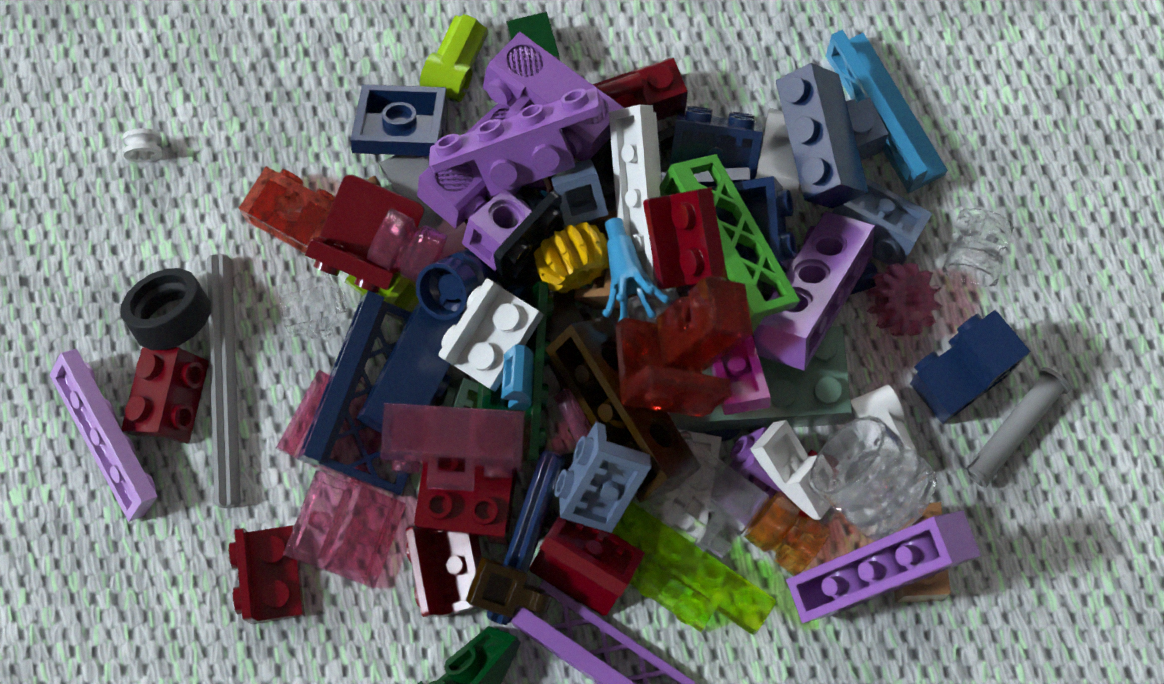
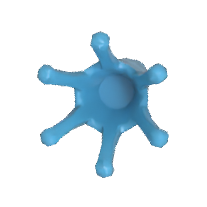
(627, 272)

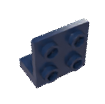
(733, 138)

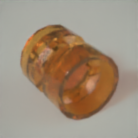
(774, 524)

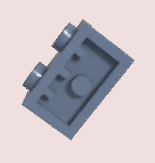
(895, 220)
(600, 481)

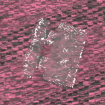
(719, 490)

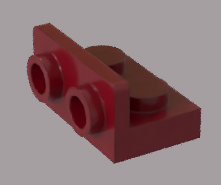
(684, 238)
(267, 580)

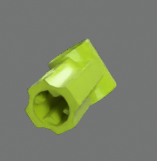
(455, 57)

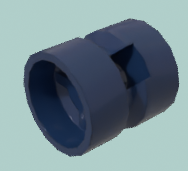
(449, 282)

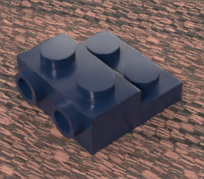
(399, 119)
(768, 207)

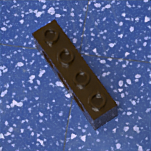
(589, 366)

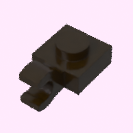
(503, 587)

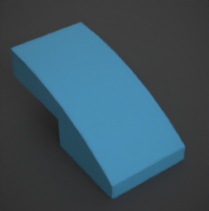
(518, 377)

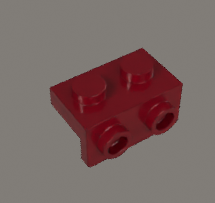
(165, 394)
(442, 569)

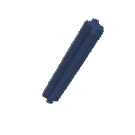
(532, 517)

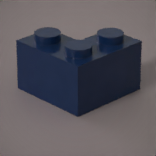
(978, 360)

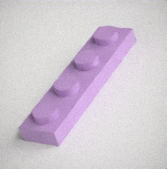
(102, 434)

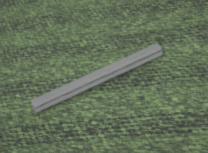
(223, 382)

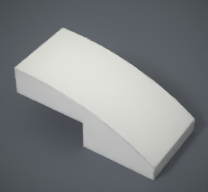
(789, 467)

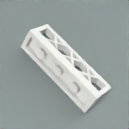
(636, 173)

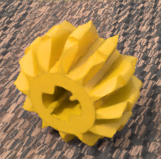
(572, 257)

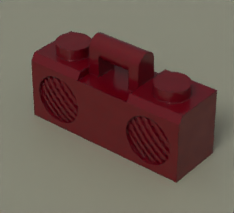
(650, 85)

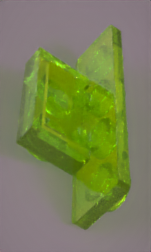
(687, 578)

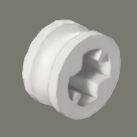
(142, 145)

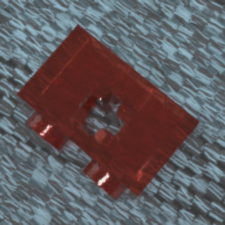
(274, 195)

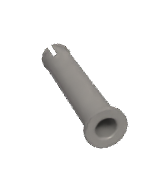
(1017, 426)

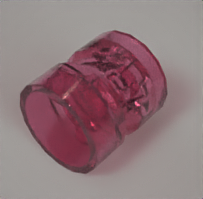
(405, 245)

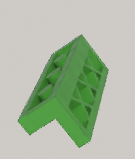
(767, 269)

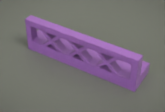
(584, 660)

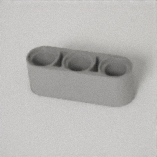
(777, 156)

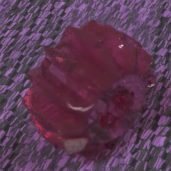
(917, 298)

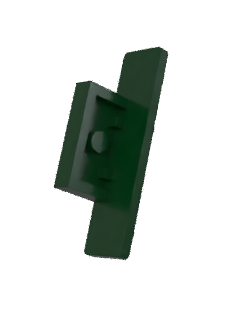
(488, 399)

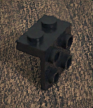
(516, 253)

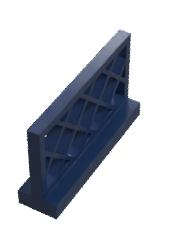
(341, 391)

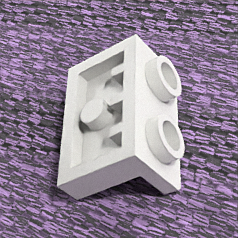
(487, 331)

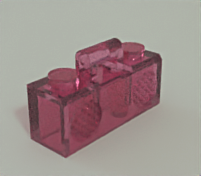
(432, 434)

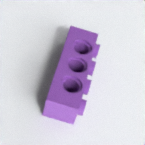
(823, 279)
(884, 566)

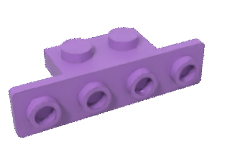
(521, 146)

